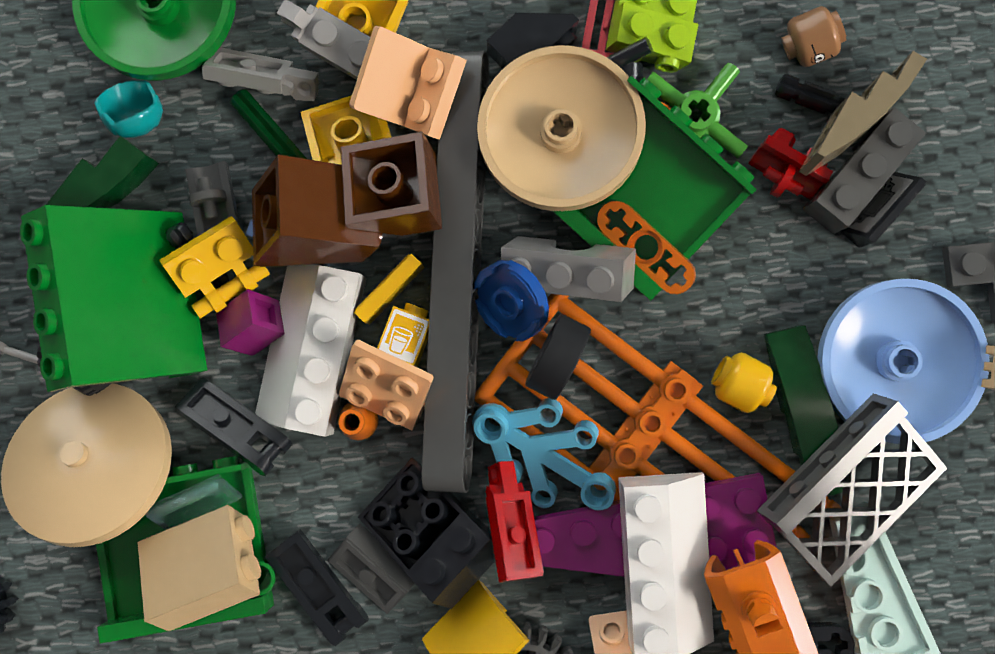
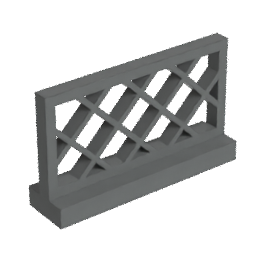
(834, 467)

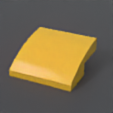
(475, 627)

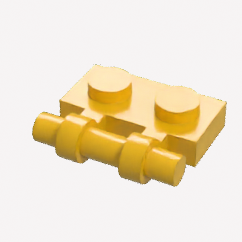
(209, 257)

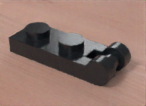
(232, 425)
(316, 587)

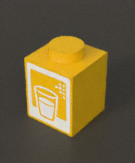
(406, 333)

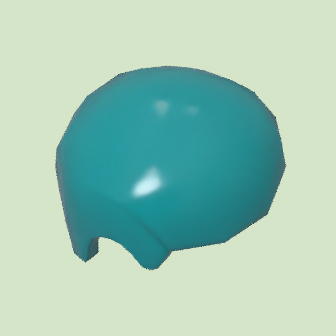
(129, 108)

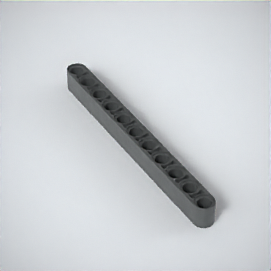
(452, 299)

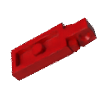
(512, 525)

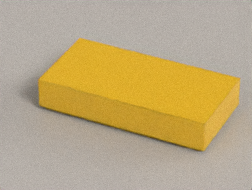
(389, 289)

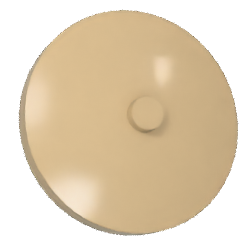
(561, 128)
(86, 466)

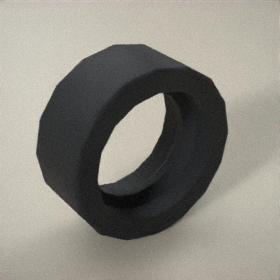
(558, 357)

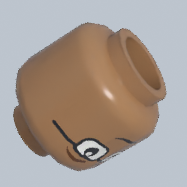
(814, 36)

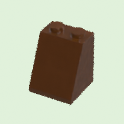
(302, 216)

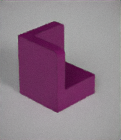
(250, 323)

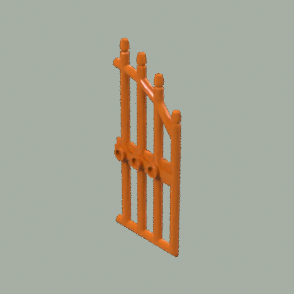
(647, 420)

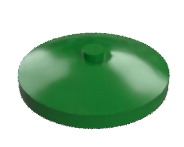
(154, 36)

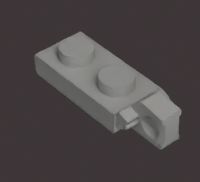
(326, 36)
(261, 73)

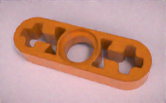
(618, 233)

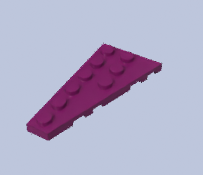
(593, 538)

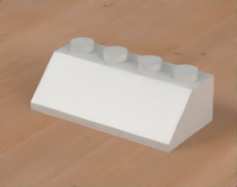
(311, 357)
(666, 563)

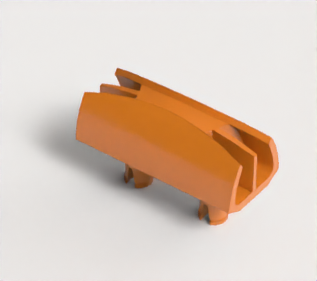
(759, 604)

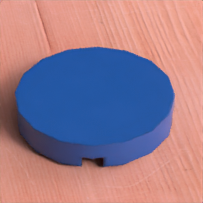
(511, 300)

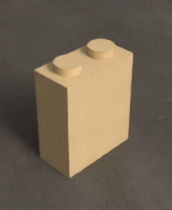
(198, 568)

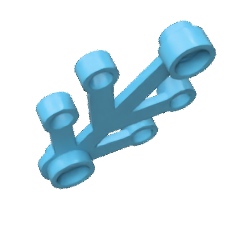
(539, 451)

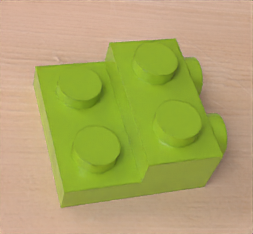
(665, 24)

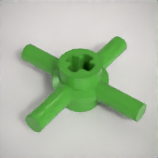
(707, 103)

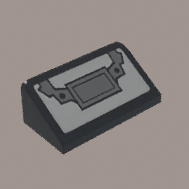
(884, 208)

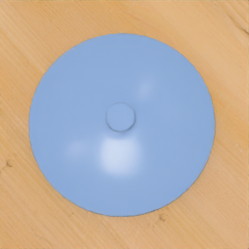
(908, 346)

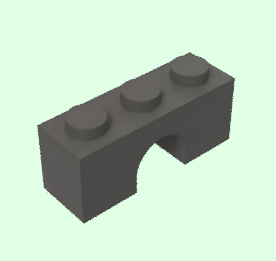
(865, 172)

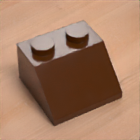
(391, 185)

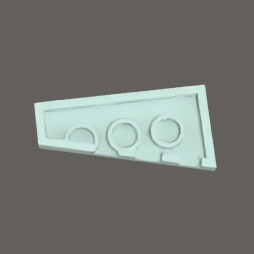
(880, 600)

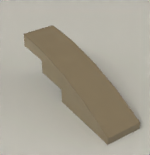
(861, 113)

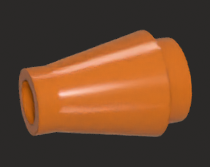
(367, 425)

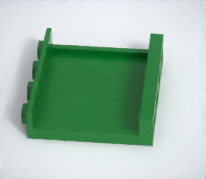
(675, 187)
(105, 297)
(120, 556)

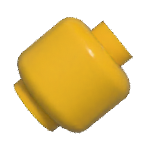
(744, 382)

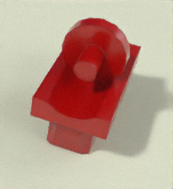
(782, 166)

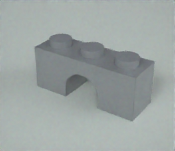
(591, 273)

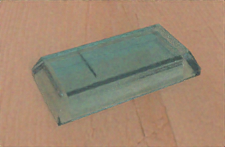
(193, 502)

